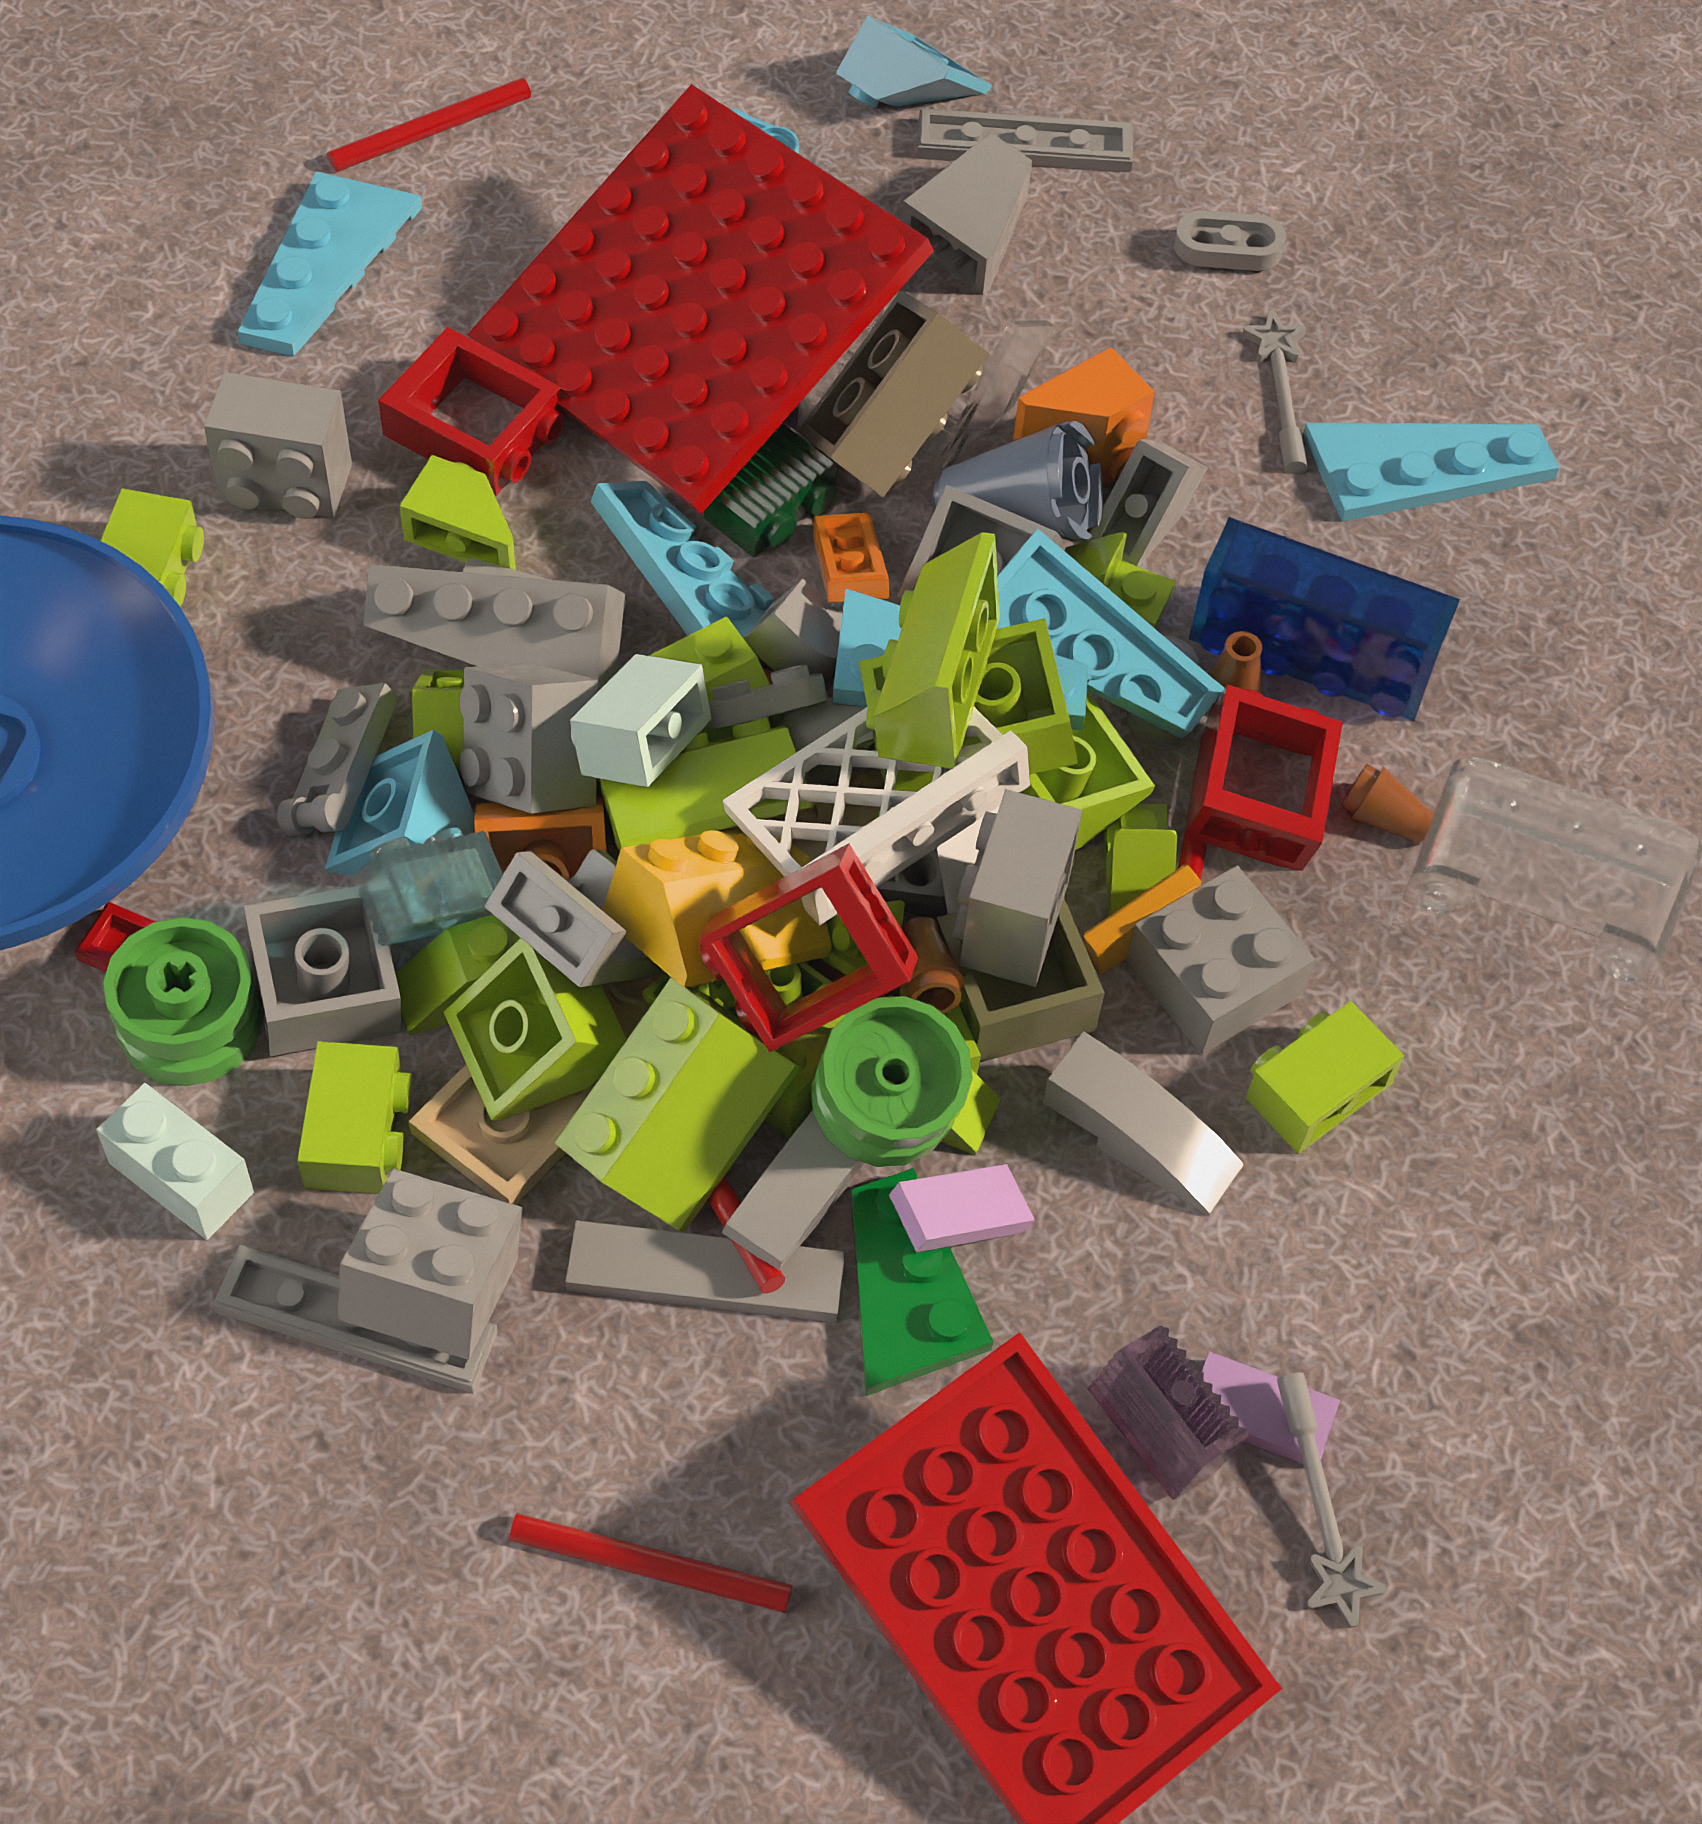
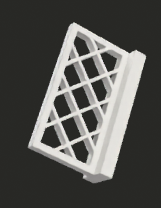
(899, 834)

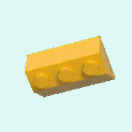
(674, 886)

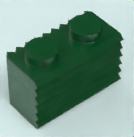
(774, 492)

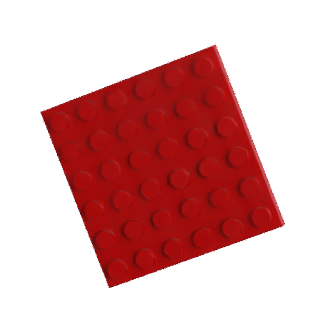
(701, 295)

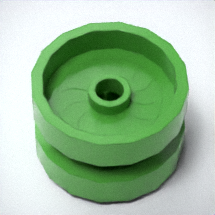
(183, 1001)
(896, 1043)

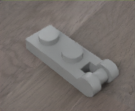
(339, 761)

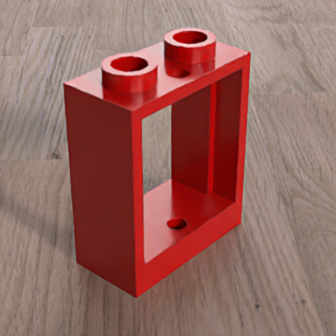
(432, 377)
(1226, 817)
(865, 917)

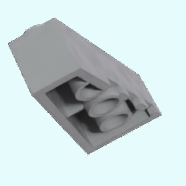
(500, 618)

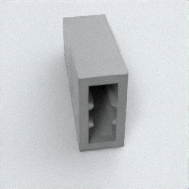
(972, 210)

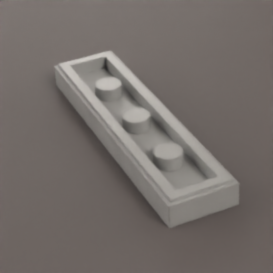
(1041, 139)
(698, 1272)
(305, 1306)

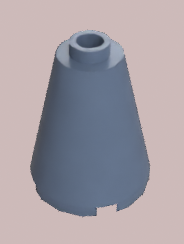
(1037, 478)

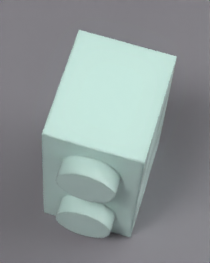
(640, 720)
(175, 1161)

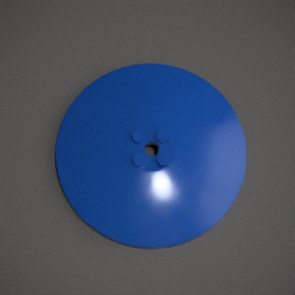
(96, 725)

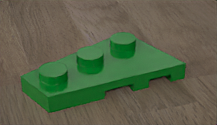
(910, 1303)

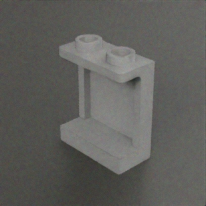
(567, 919)

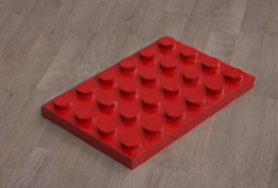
(1035, 1596)

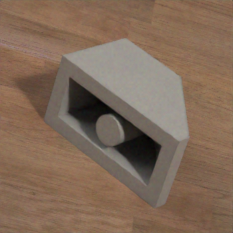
(1149, 497)

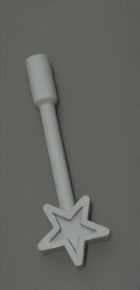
(1278, 343)
(1339, 1574)

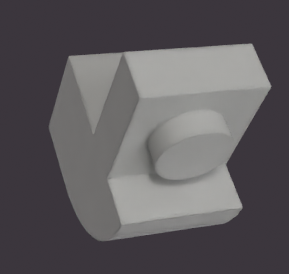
(799, 631)

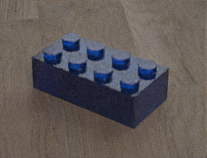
(1324, 618)

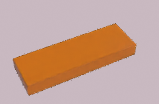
(849, 556)

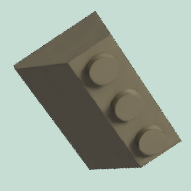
(894, 393)

